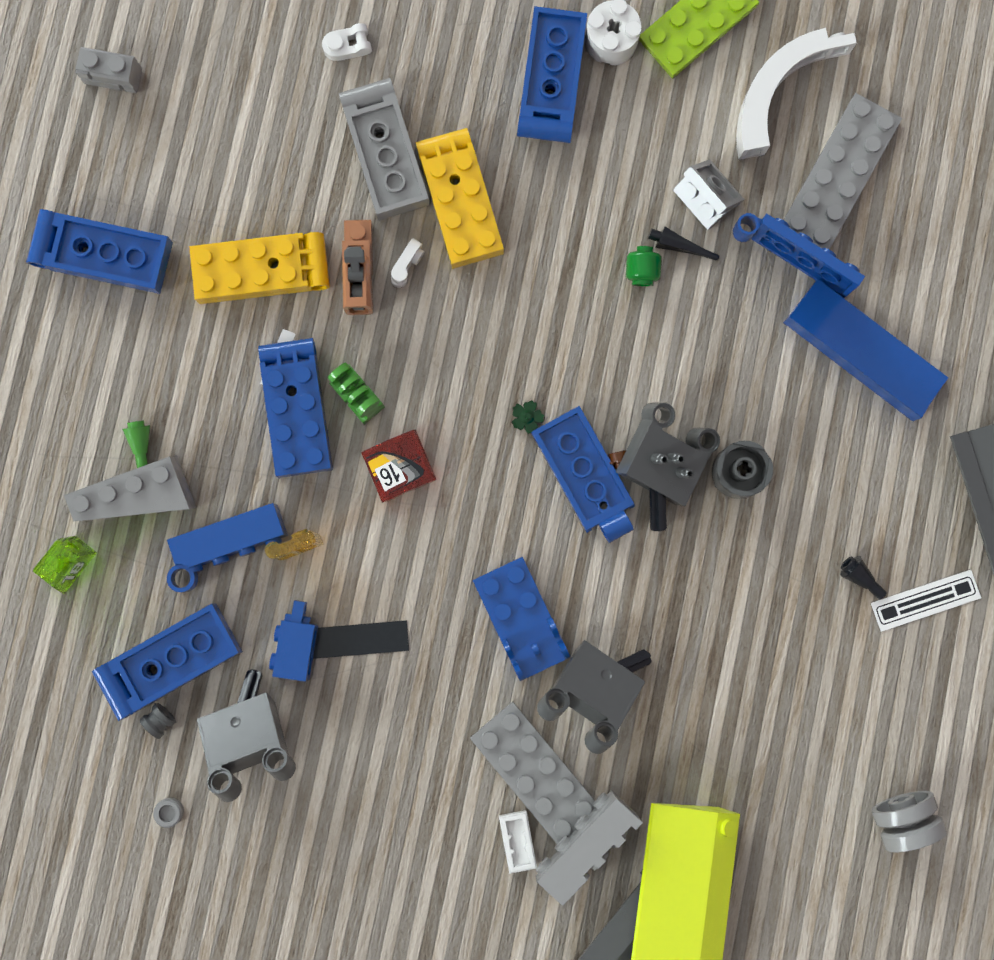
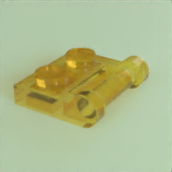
(300, 543)

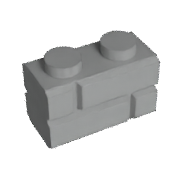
(108, 70)

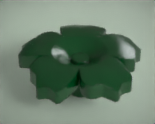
(527, 416)

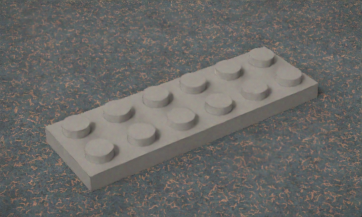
(842, 170)
(534, 771)

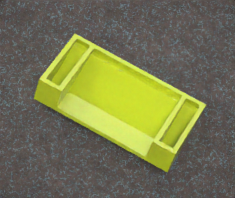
(685, 883)

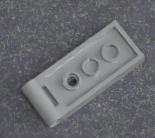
(385, 161)

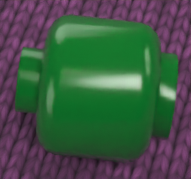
(643, 266)

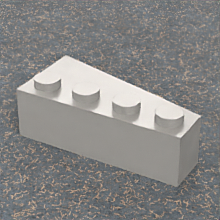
(139, 491)
(586, 846)

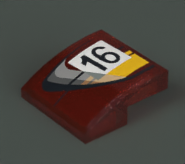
(398, 465)

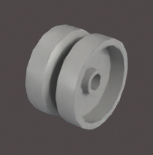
(909, 821)

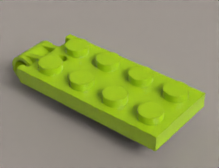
(692, 29)

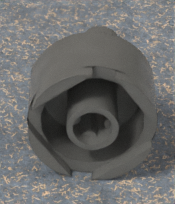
(754, 461)

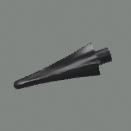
(670, 240)

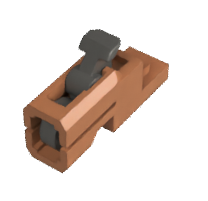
(357, 267)

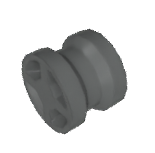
(157, 720)

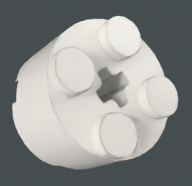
(612, 32)

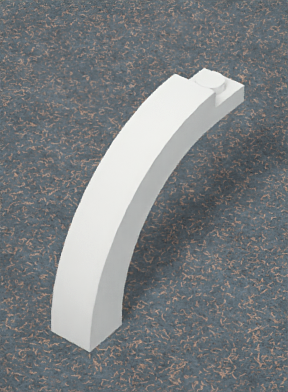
(811, 47)

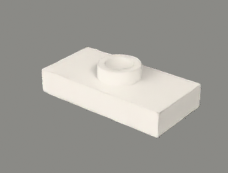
(517, 841)

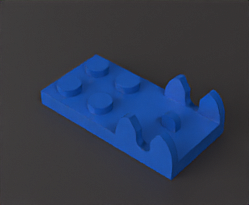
(521, 619)

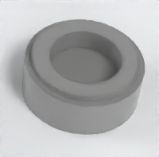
(168, 812)

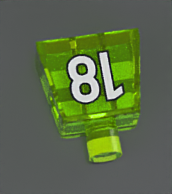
(63, 564)

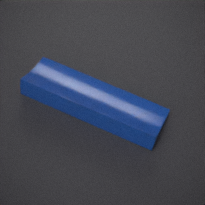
(866, 350)

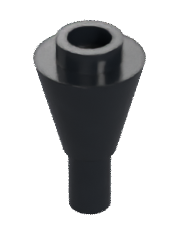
(857, 572)

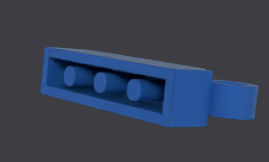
(224, 539)

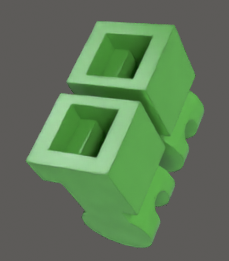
(355, 392)

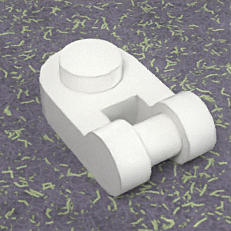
(337, 47)
(410, 255)

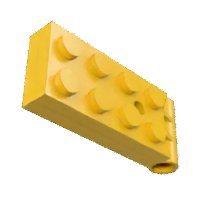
(461, 208)
(244, 267)

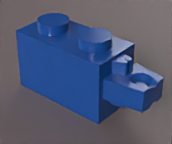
(295, 645)

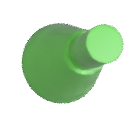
(138, 438)

